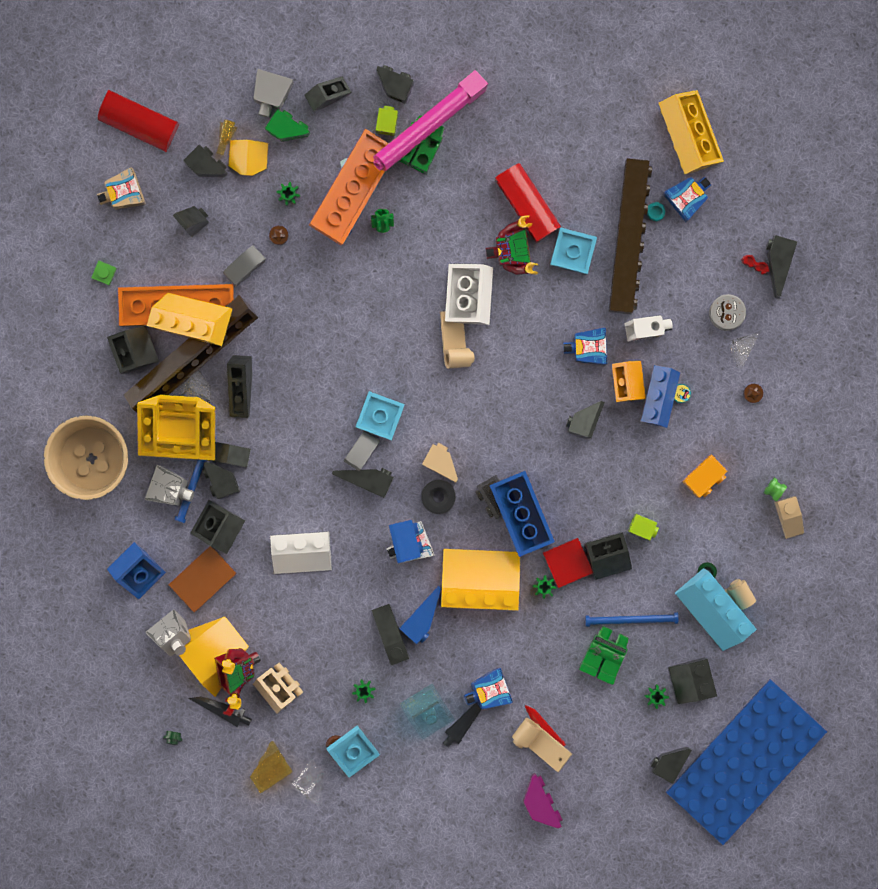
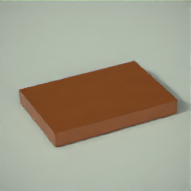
(202, 579)

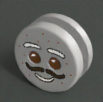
(727, 312)

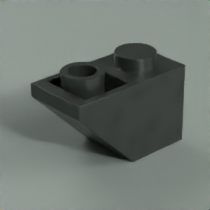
(395, 85)
(203, 163)
(222, 481)

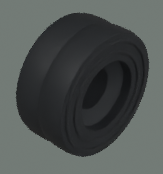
(446, 489)

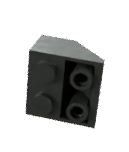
(133, 349)
(608, 555)

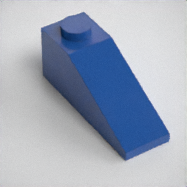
(420, 621)

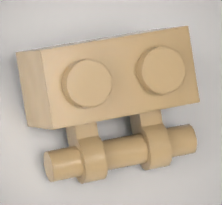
(275, 690)

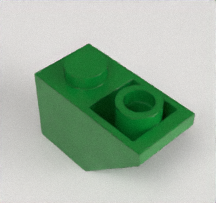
(285, 128)

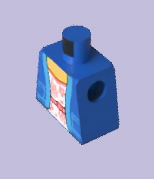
(687, 196)
(588, 347)
(489, 690)

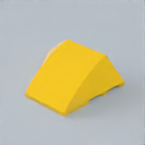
(207, 643)

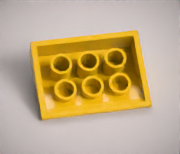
(480, 579)

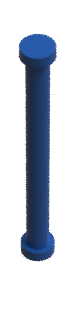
(192, 486)
(631, 619)

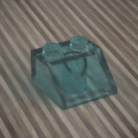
(427, 711)

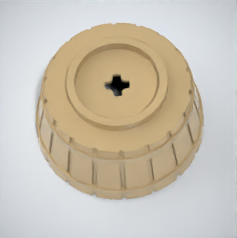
(67, 456)

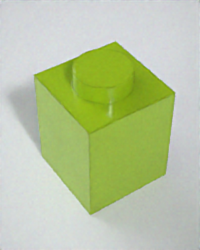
(387, 121)
(643, 527)

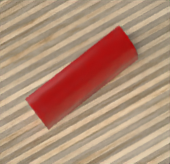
(137, 120)
(527, 202)

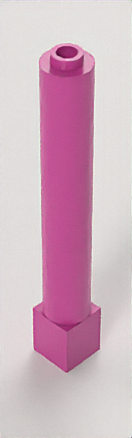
(466, 92)

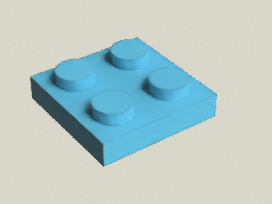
(573, 251)
(380, 415)
(353, 751)

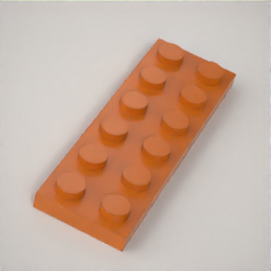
(350, 190)
(137, 302)

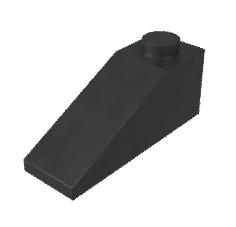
(192, 219)
(780, 258)
(239, 385)
(369, 479)
(390, 634)

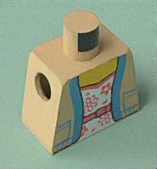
(122, 191)

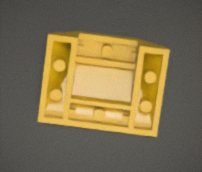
(176, 427)

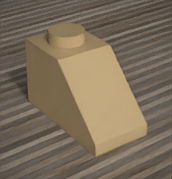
(440, 461)
(790, 516)

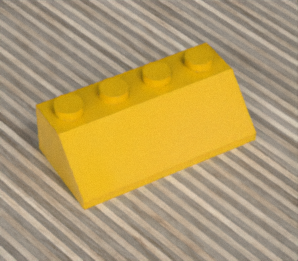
(690, 131)
(190, 318)

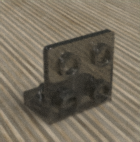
(485, 493)

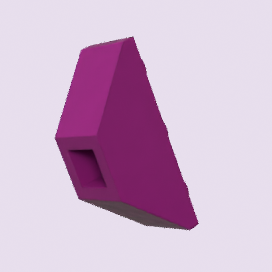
(539, 803)

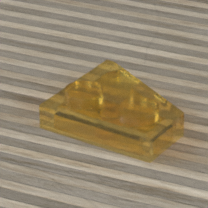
(270, 769)

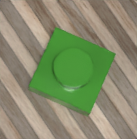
(104, 273)

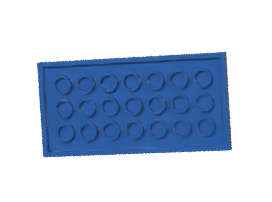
(746, 761)

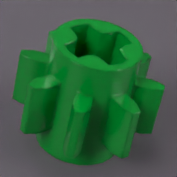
(284, 190)
(382, 220)
(548, 591)
(362, 685)
(653, 692)

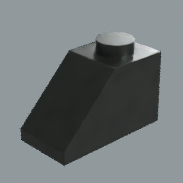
(327, 93)
(670, 763)

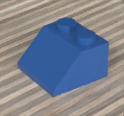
(405, 541)
(135, 570)

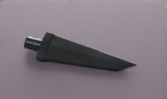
(218, 709)
(461, 726)

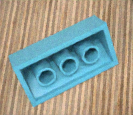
(715, 610)

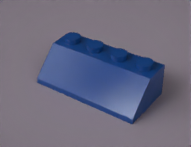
(522, 513)

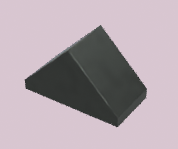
(231, 454)

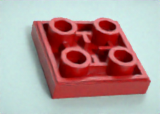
(567, 562)

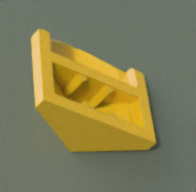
(248, 156)

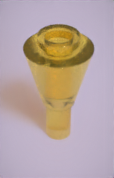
(226, 132)

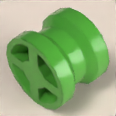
(775, 489)

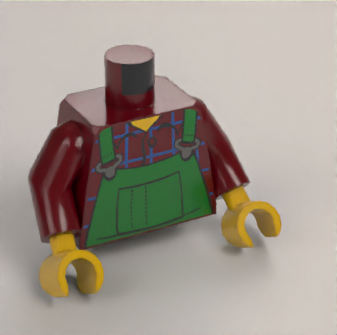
(513, 248)
(234, 671)

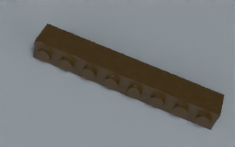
(629, 236)
(189, 358)

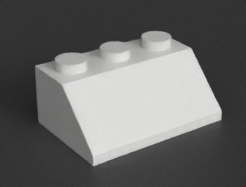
(469, 294)
(301, 552)

